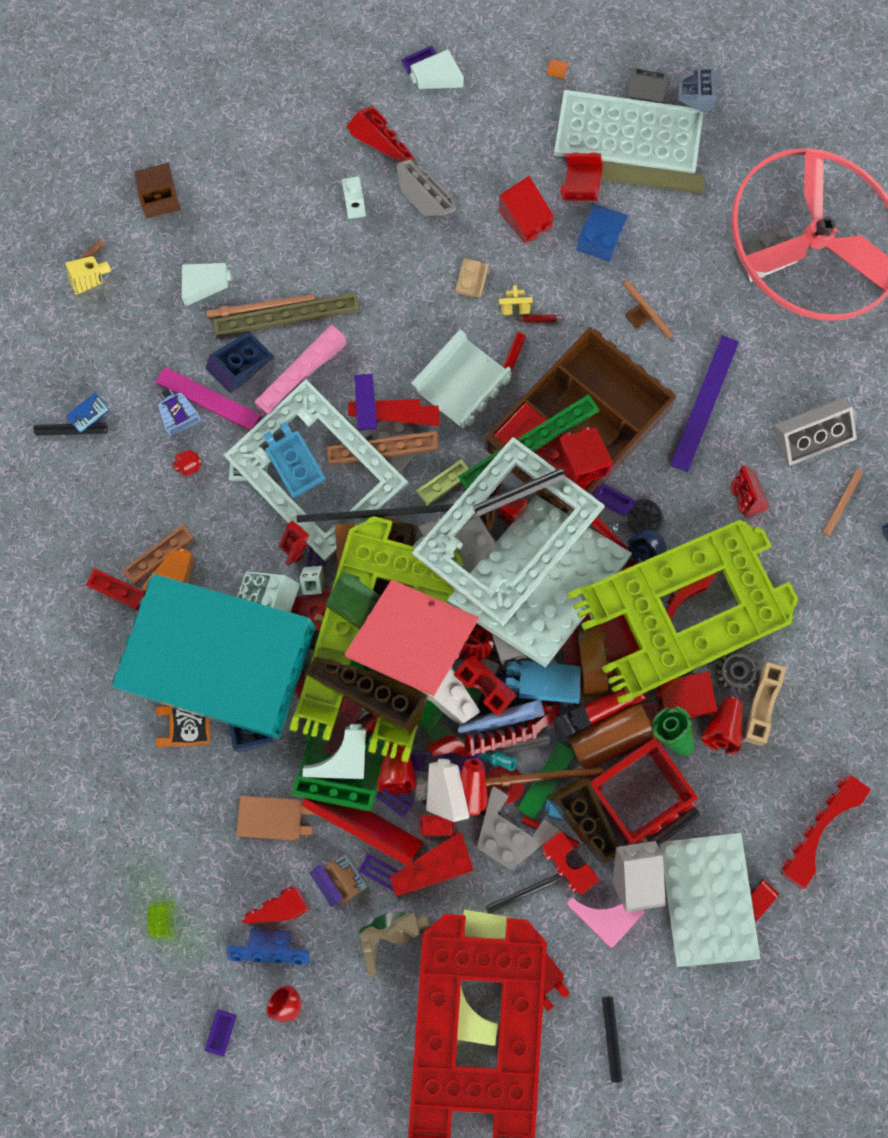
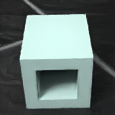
(312, 580)

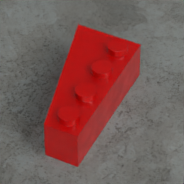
(438, 865)

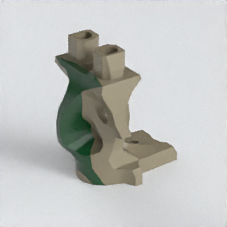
(393, 927)

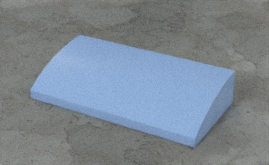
(507, 717)

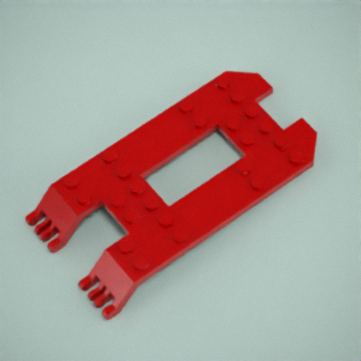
(437, 1081)

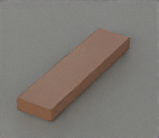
(155, 556)

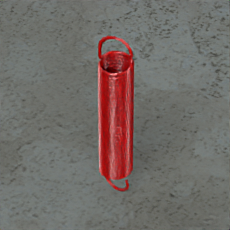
(540, 318)

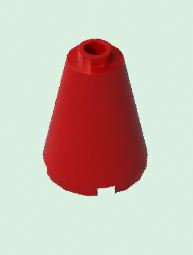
(725, 727)
(396, 774)
(474, 786)

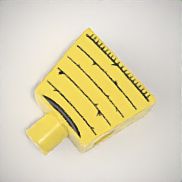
(85, 273)

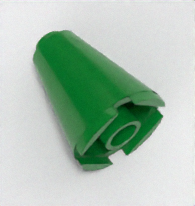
(674, 730)

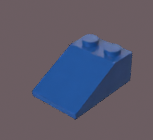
(601, 232)

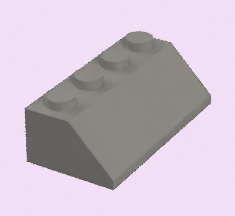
(816, 431)

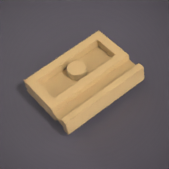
(472, 278)

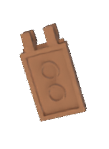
(272, 818)

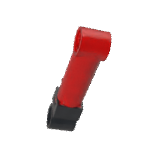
(592, 713)

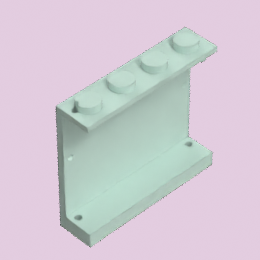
(461, 380)

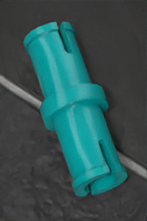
(498, 758)

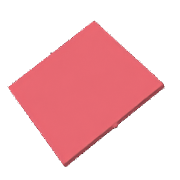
(412, 637)

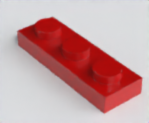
(115, 589)

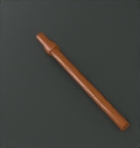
(506, 780)

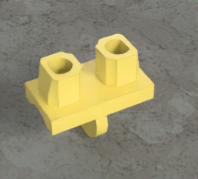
(524, 303)

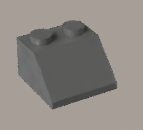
(647, 85)

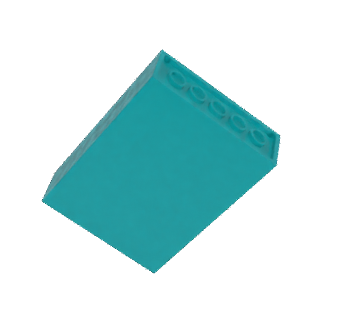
(214, 655)

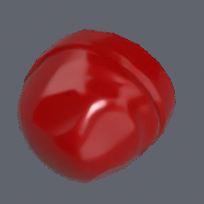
(284, 1004)

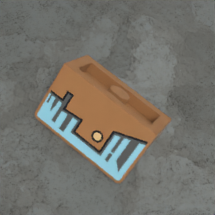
(345, 878)

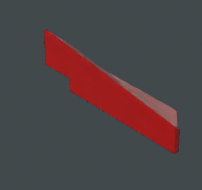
(402, 411)

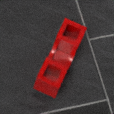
(476, 674)
(580, 877)

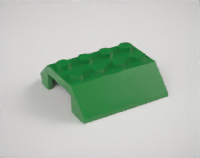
(339, 791)

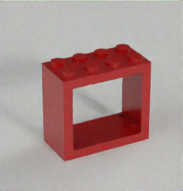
(685, 793)

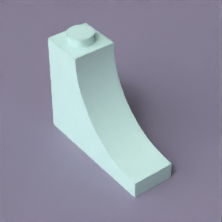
(346, 761)

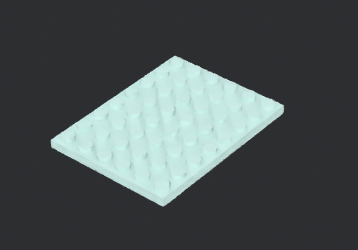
(547, 614)

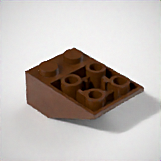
(157, 190)

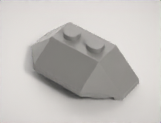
(424, 190)

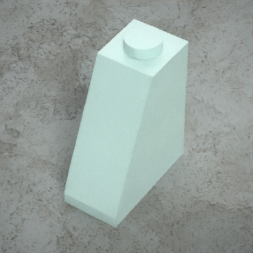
(437, 72)
(203, 280)

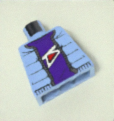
(177, 412)

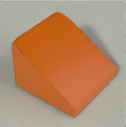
(557, 68)

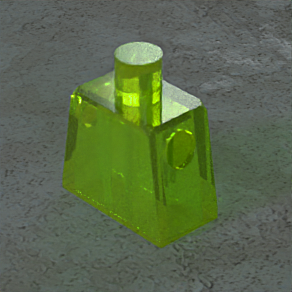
(161, 920)

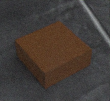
(638, 316)

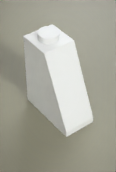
(446, 791)

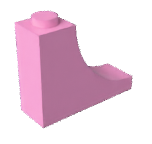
(607, 924)

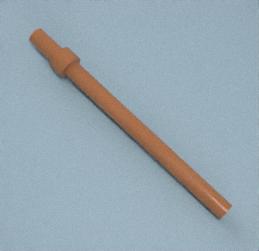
(226, 311)

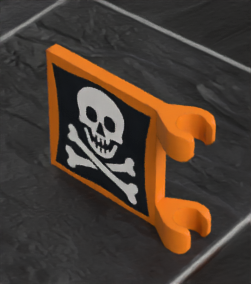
(184, 728)

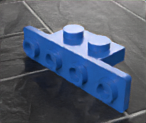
(268, 946)

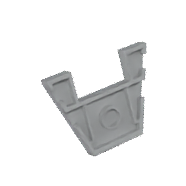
(391, 429)
(475, 539)
(504, 839)

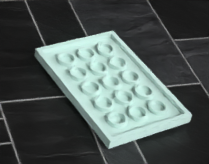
(709, 900)

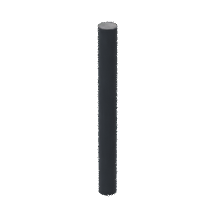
(523, 893)

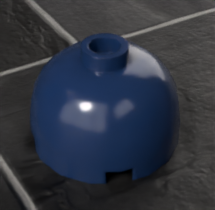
(646, 545)

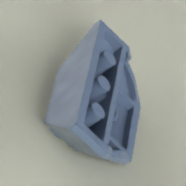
(699, 89)

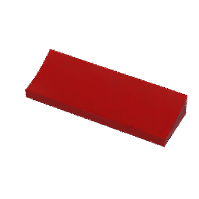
(369, 829)

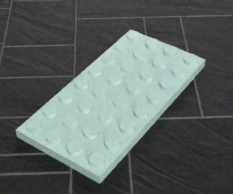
(629, 131)

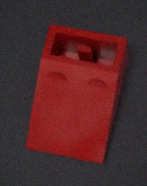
(748, 492)
(284, 908)

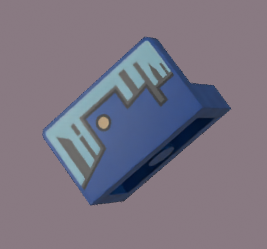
(87, 412)

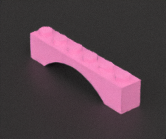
(318, 353)

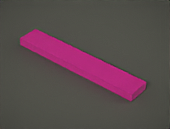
(208, 399)

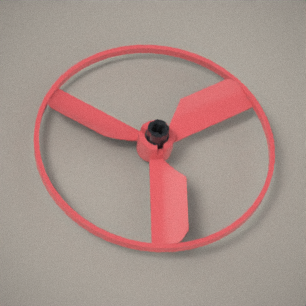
(817, 234)

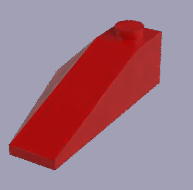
(370, 128)

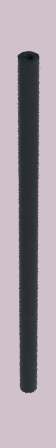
(376, 512)

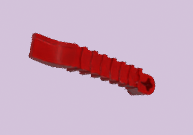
(533, 726)

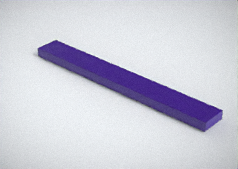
(704, 403)

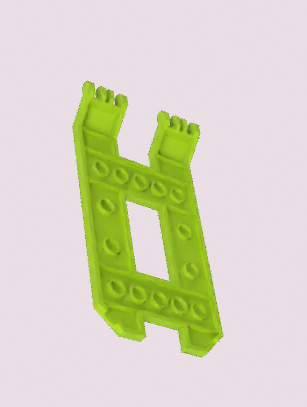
(369, 557)
(671, 654)

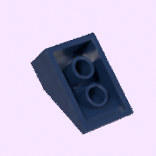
(238, 361)

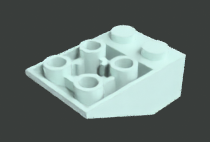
(269, 590)

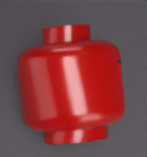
(187, 462)

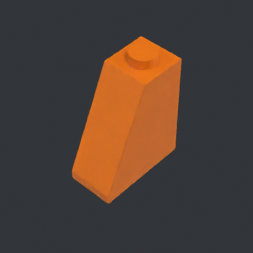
(175, 566)

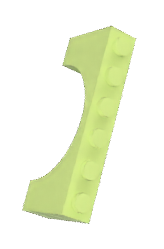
(471, 1025)

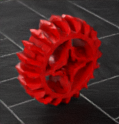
(479, 644)

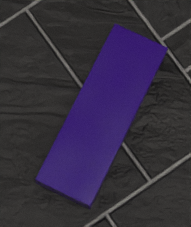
(365, 402)

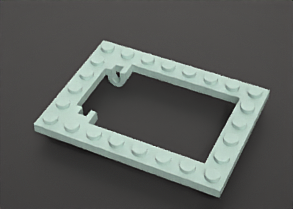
(310, 406)
(438, 546)

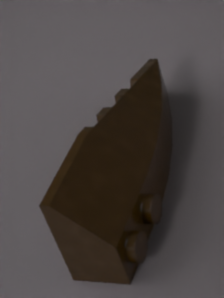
(374, 692)

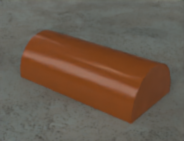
(612, 736)

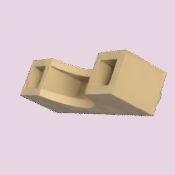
(759, 718)

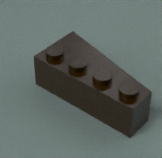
(585, 816)

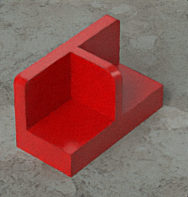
(510, 512)

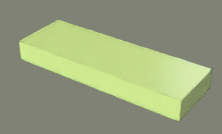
(442, 483)

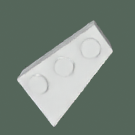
(454, 700)

